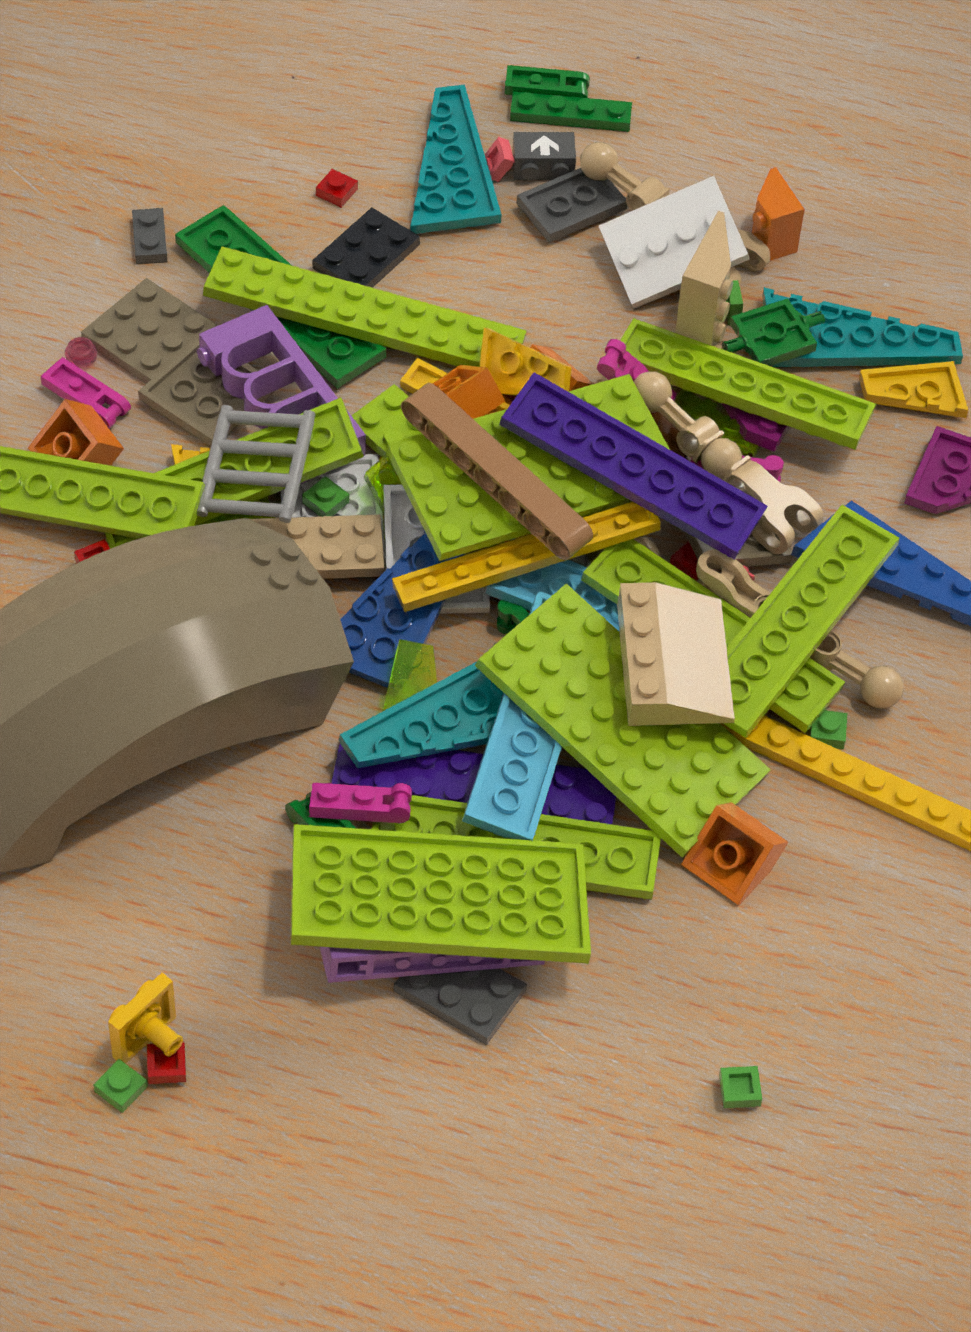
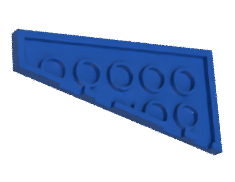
(912, 573)
(379, 620)

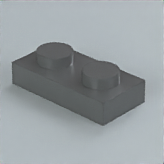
(149, 236)

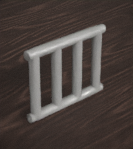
(289, 481)

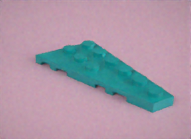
(454, 173)
(858, 339)
(433, 721)

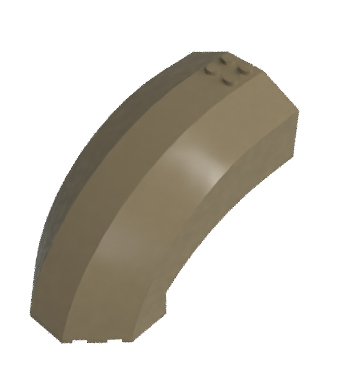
(153, 664)

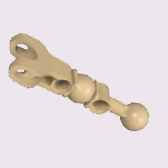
(600, 162)
(724, 459)
(879, 685)

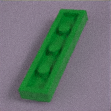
(571, 111)

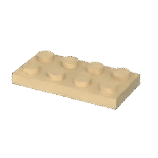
(336, 543)

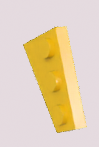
(514, 364)
(916, 387)

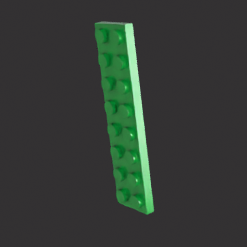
(331, 353)

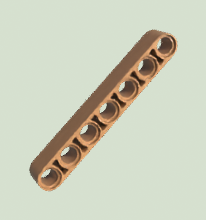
(497, 471)

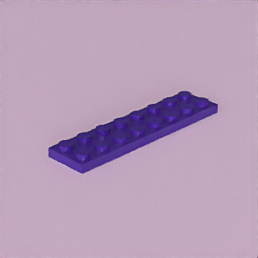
(633, 465)
(452, 774)

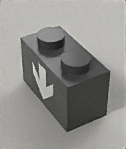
(543, 155)

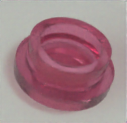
(81, 352)

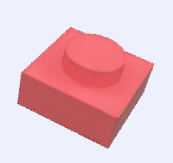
(499, 158)

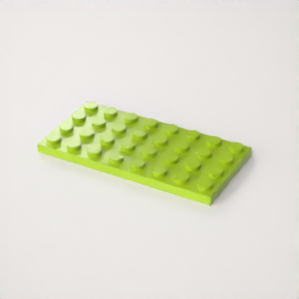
(466, 518)
(570, 680)
(439, 894)

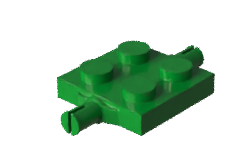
(774, 333)

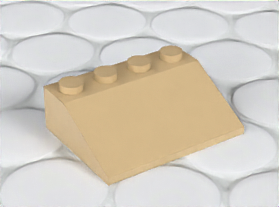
(706, 288)
(673, 656)

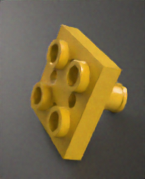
(145, 1020)

